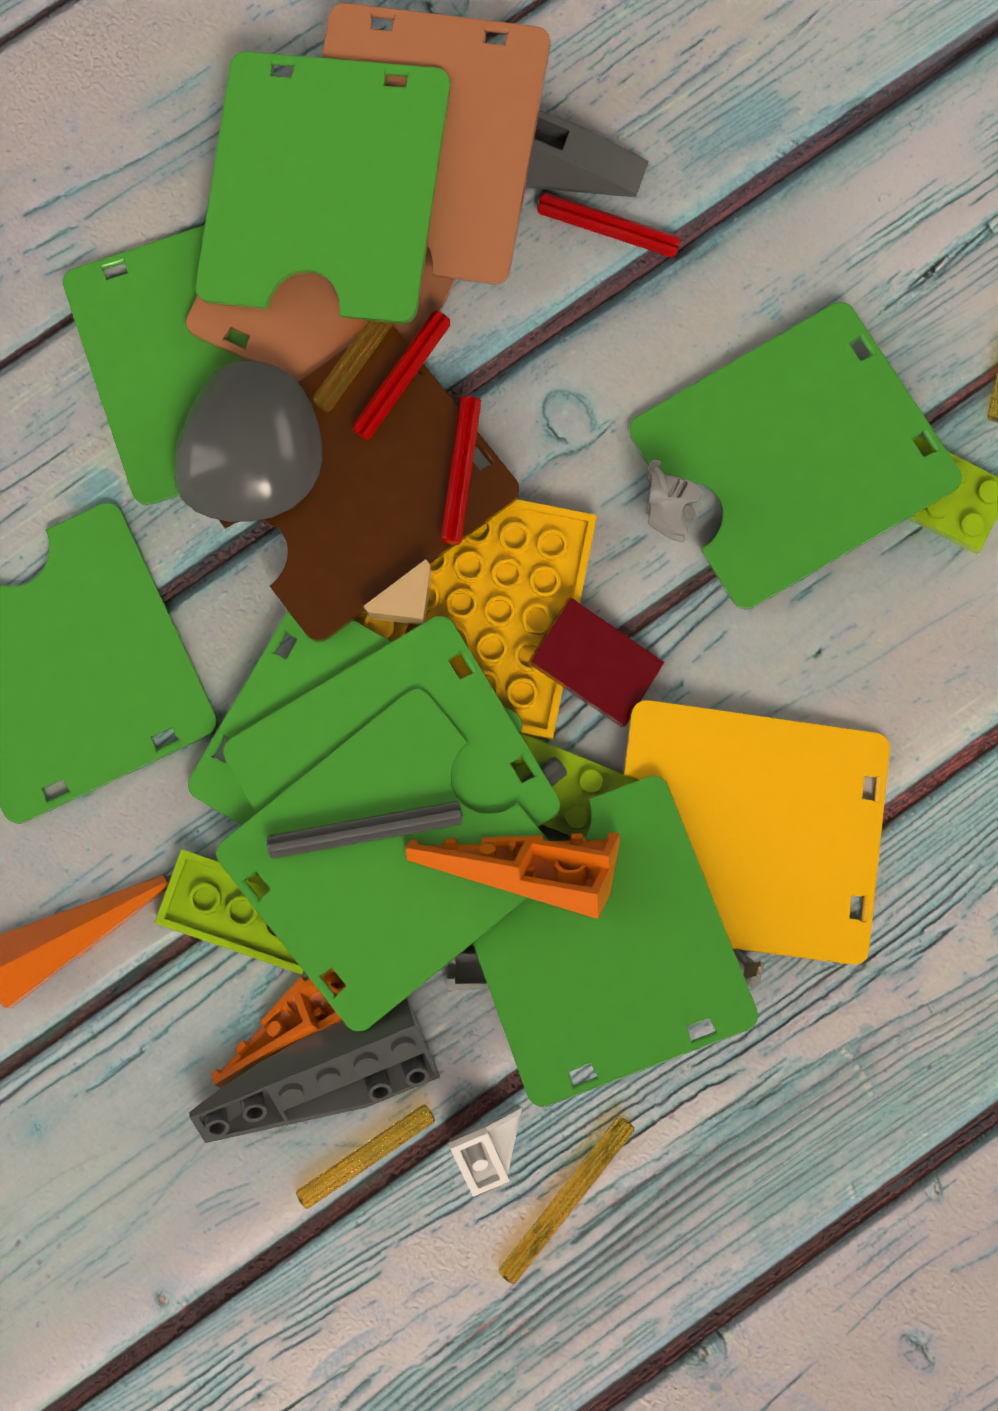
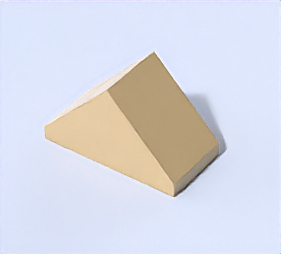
(405, 599)

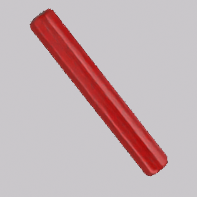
(608, 225)
(401, 375)
(461, 470)

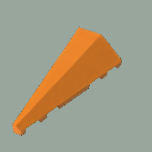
(559, 873)
(46, 946)
(293, 1017)

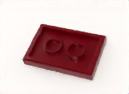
(595, 662)

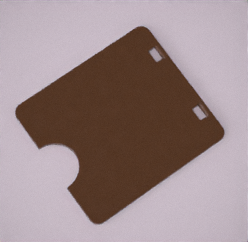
(377, 498)

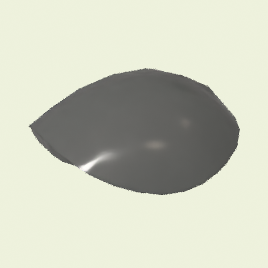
(248, 444)

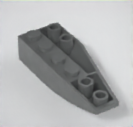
(581, 161)
(322, 1077)

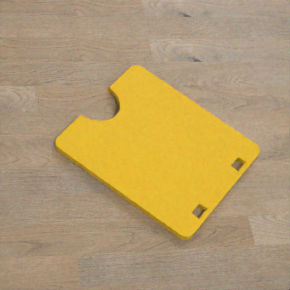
(773, 821)

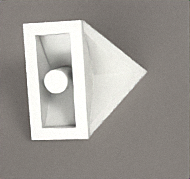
(486, 1152)

